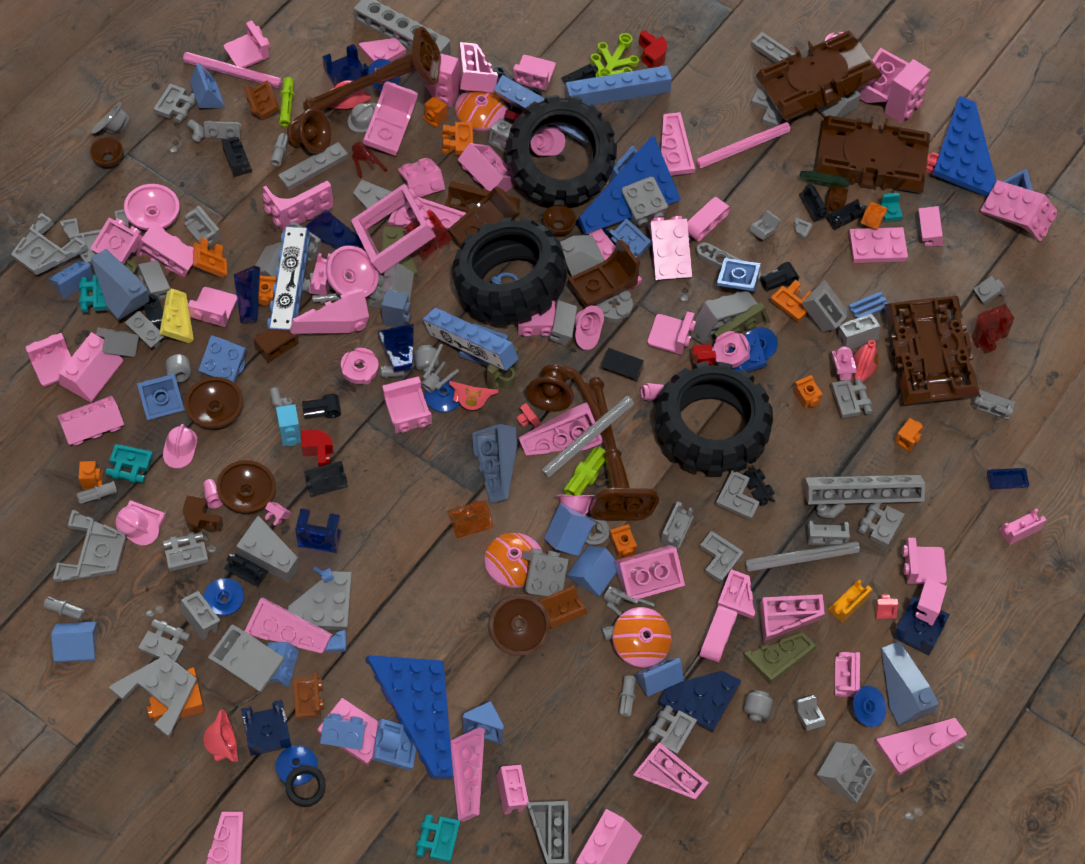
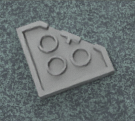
(326, 603)

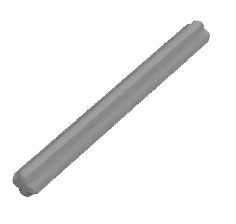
(587, 436)
(802, 556)

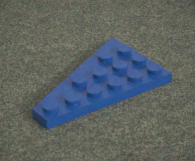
(964, 151)
(611, 205)
(420, 700)

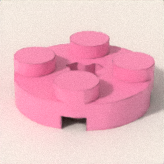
(737, 341)
(363, 375)

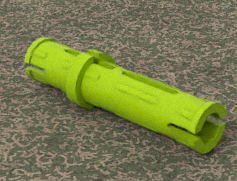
(286, 104)

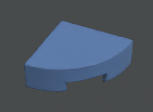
(337, 642)

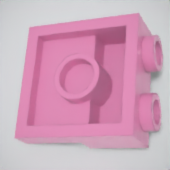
(117, 239)

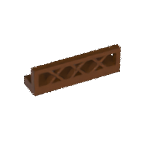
(468, 195)

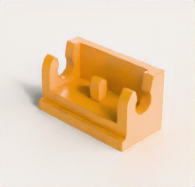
(850, 601)

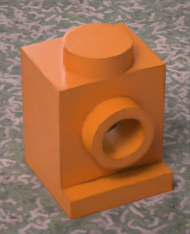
(435, 112)
(874, 215)
(266, 290)
(807, 392)
(909, 435)
(90, 475)
(621, 548)

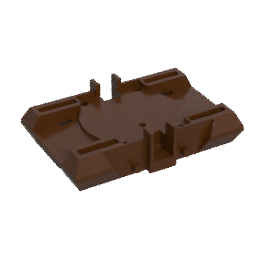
(819, 79)
(873, 155)
(931, 350)

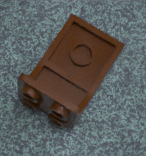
(489, 209)
(607, 278)

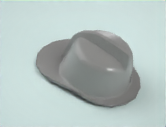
(361, 117)
(113, 121)

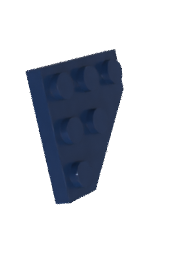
(702, 697)

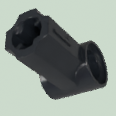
(783, 275)
(327, 406)

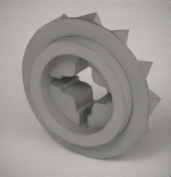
(603, 530)

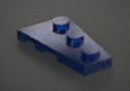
(333, 231)
(248, 293)
(398, 346)

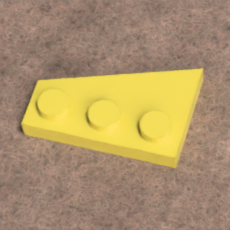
(176, 317)

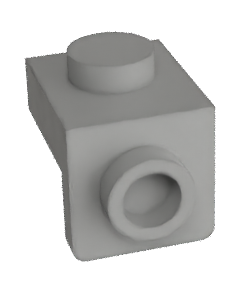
(765, 226)
(989, 289)
(809, 713)

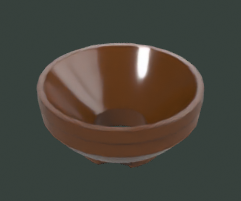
(104, 147)
(562, 215)

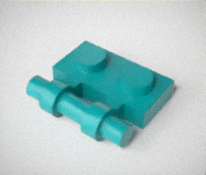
(96, 300)
(131, 458)
(444, 840)

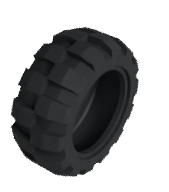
(572, 113)
(519, 298)
(722, 384)

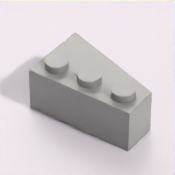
(721, 312)
(268, 551)
(553, 829)

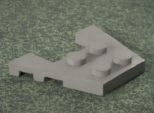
(72, 230)
(41, 254)
(99, 554)
(164, 682)

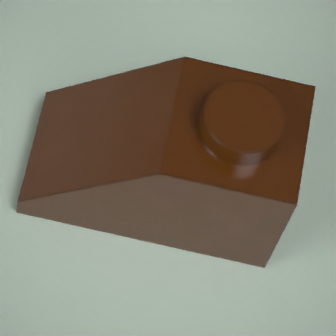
(274, 343)

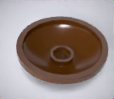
(211, 394)
(246, 477)
(521, 639)

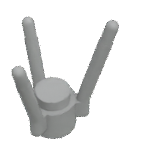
(431, 381)
(616, 596)

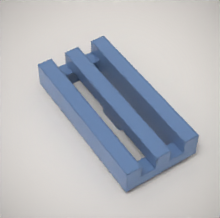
(861, 306)

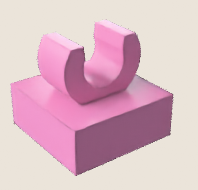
(278, 511)

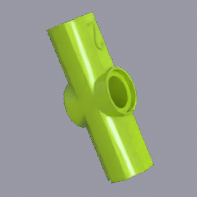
(586, 472)

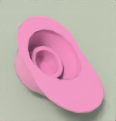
(548, 141)
(588, 327)
(179, 447)
(578, 503)
(137, 525)

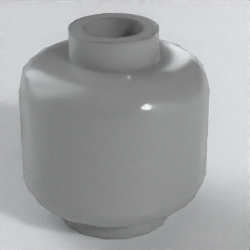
(424, 356)
(178, 365)
(758, 705)

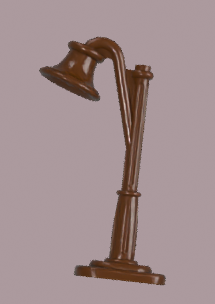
(313, 127)
(620, 500)

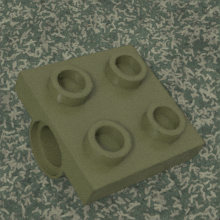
(496, 376)

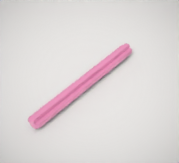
(231, 69)
(743, 145)

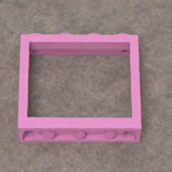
(406, 244)

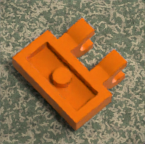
(463, 136)
(210, 259)
(788, 301)

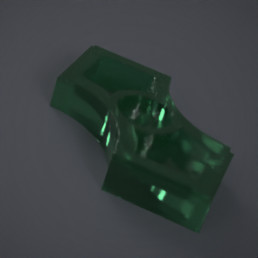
(831, 180)

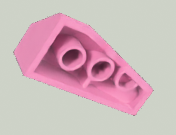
(342, 316)
(560, 432)

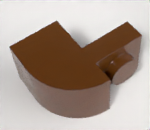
(197, 518)

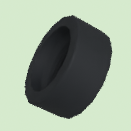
(305, 770)

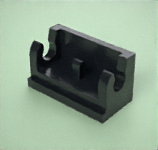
(236, 156)
(623, 363)
(325, 479)

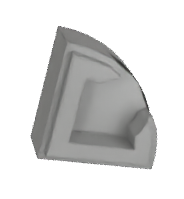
(802, 228)

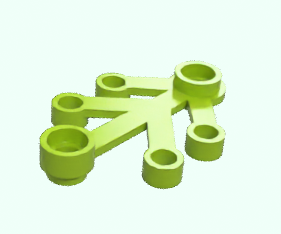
(624, 42)

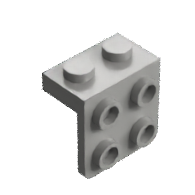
(644, 201)
(545, 572)

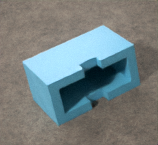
(288, 425)

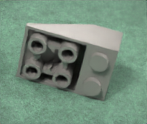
(246, 658)

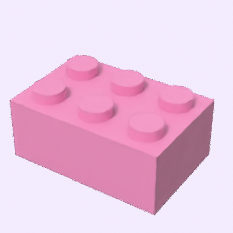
(907, 91)

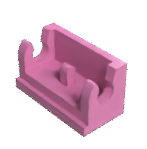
(931, 226)
(320, 283)
(1022, 527)
(930, 601)
(847, 674)
(512, 788)

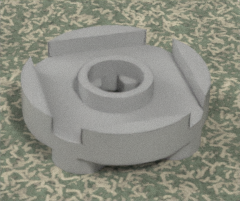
(621, 311)

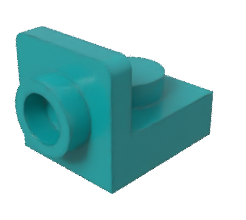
(894, 212)

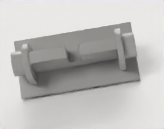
(221, 129)
(145, 329)
(994, 404)

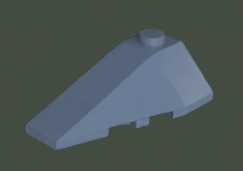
(119, 286)
(496, 454)
(907, 688)

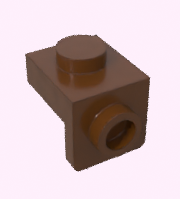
(836, 198)

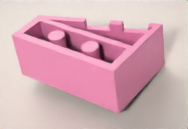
(474, 71)
(167, 250)
(789, 613)
(671, 772)

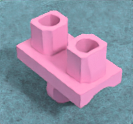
(844, 363)

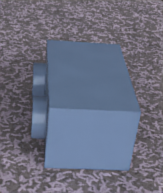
(396, 309)

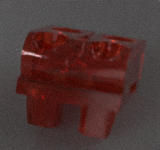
(440, 231)
(991, 327)

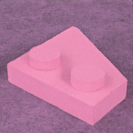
(382, 49)
(738, 594)

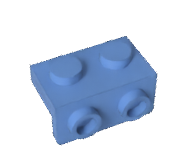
(632, 236)
(285, 671)
(343, 732)

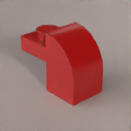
(654, 49)
(703, 353)
(317, 443)

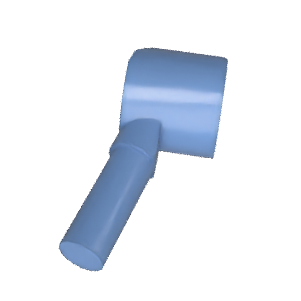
(326, 575)

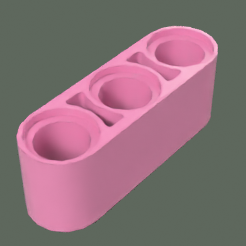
(707, 218)
(718, 634)

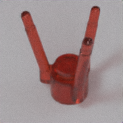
(362, 152)

